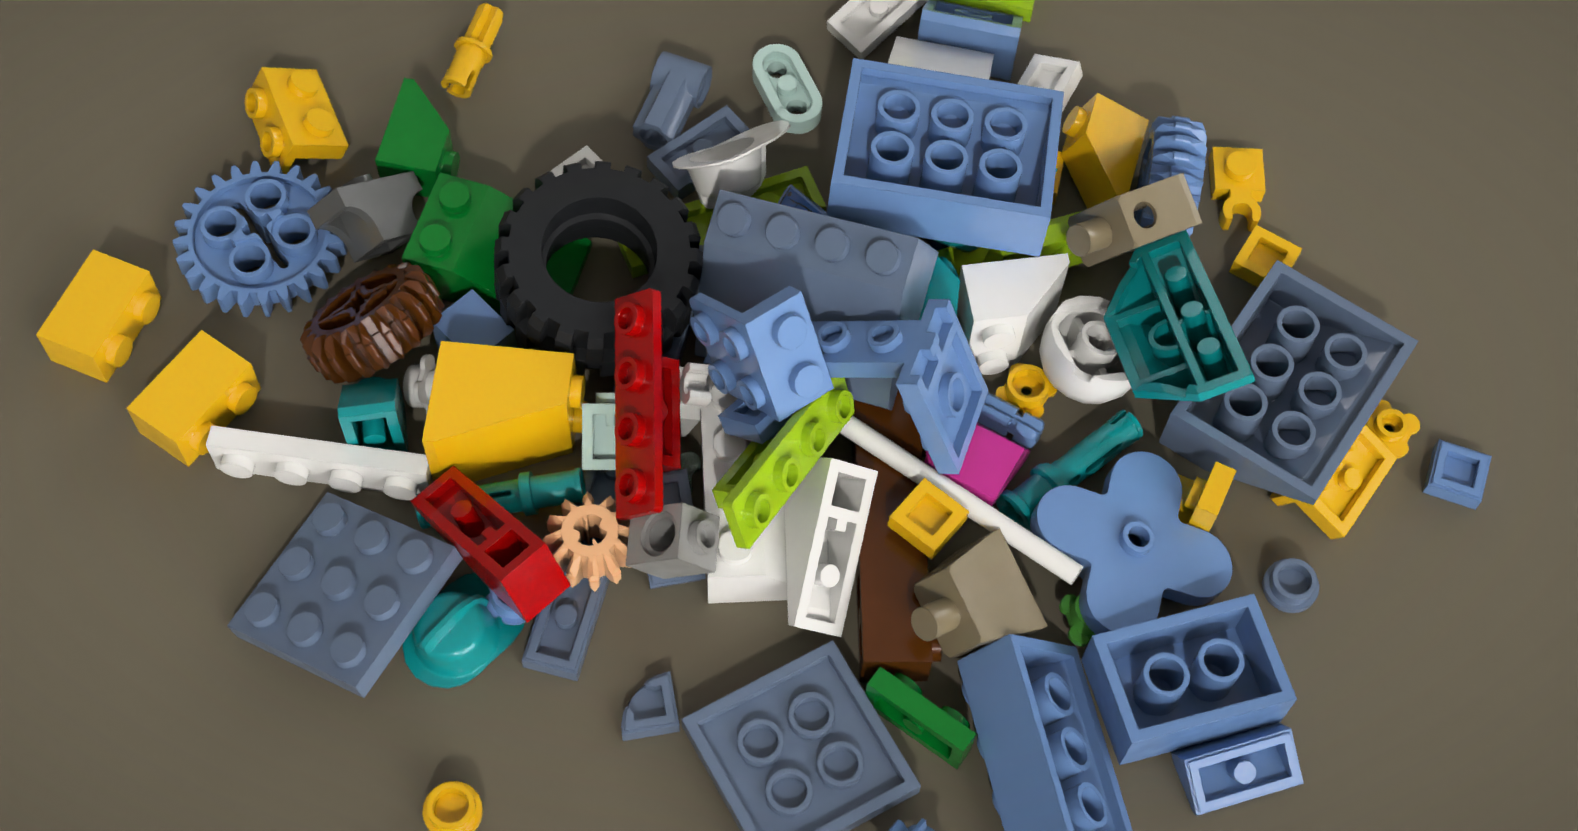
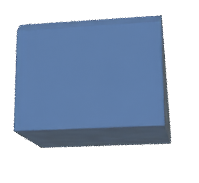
(973, 30)

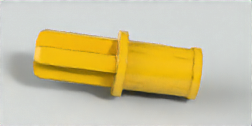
(473, 51)

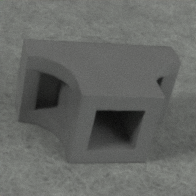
(370, 214)

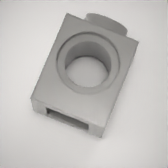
(674, 542)

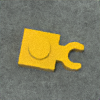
(1238, 179)

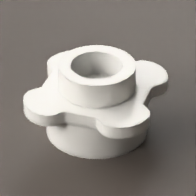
(419, 381)

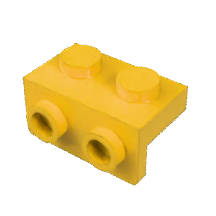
(294, 116)

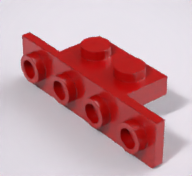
(644, 406)

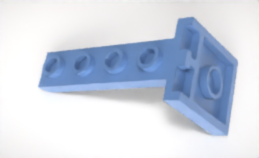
(933, 370)

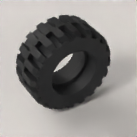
(592, 205)

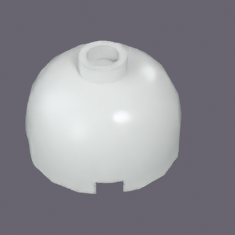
(1080, 353)

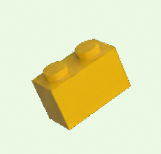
(100, 316)
(195, 390)

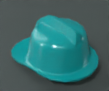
(457, 635)

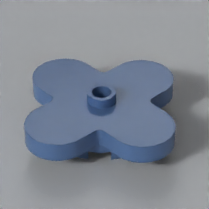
(1132, 544)

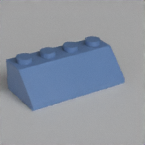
(1041, 737)

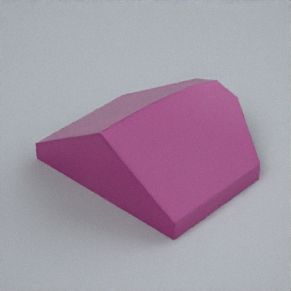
(988, 464)

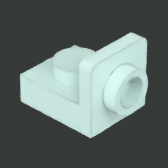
(599, 433)

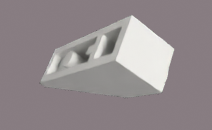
(824, 542)

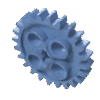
(221, 263)

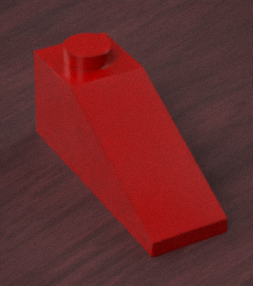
(493, 543)

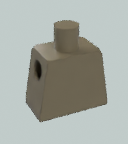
(1112, 230)
(975, 598)

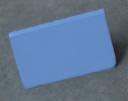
(1238, 767)

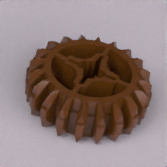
(372, 323)

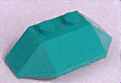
(1174, 327)

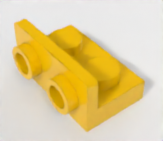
(1349, 486)

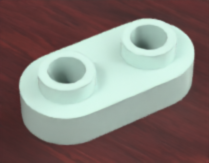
(791, 91)

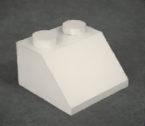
(1008, 306)

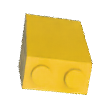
(500, 409)

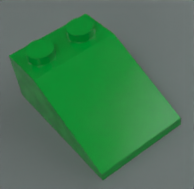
(458, 241)

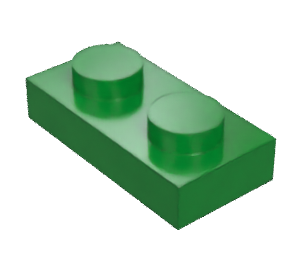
(936, 728)

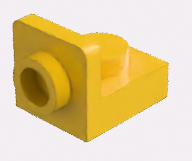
(1204, 498)

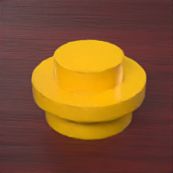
(452, 808)

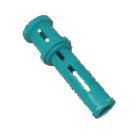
(1072, 467)

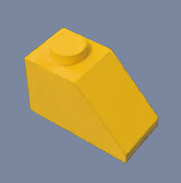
(1102, 148)

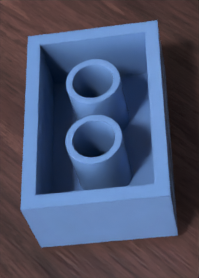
(1187, 679)

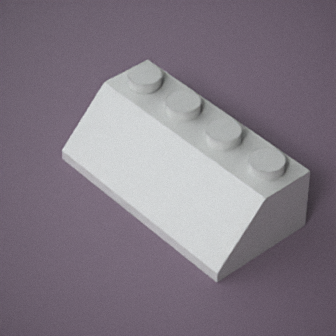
(739, 572)

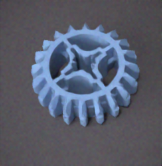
(1173, 148)

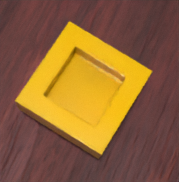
(1261, 253)
(928, 518)

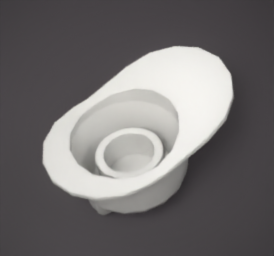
(732, 165)

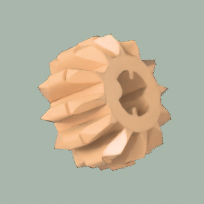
(582, 524)

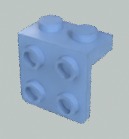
(764, 353)

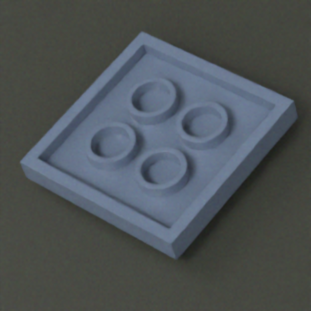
(345, 593)
(801, 749)

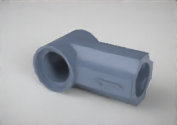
(674, 91)

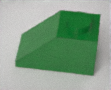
(416, 140)

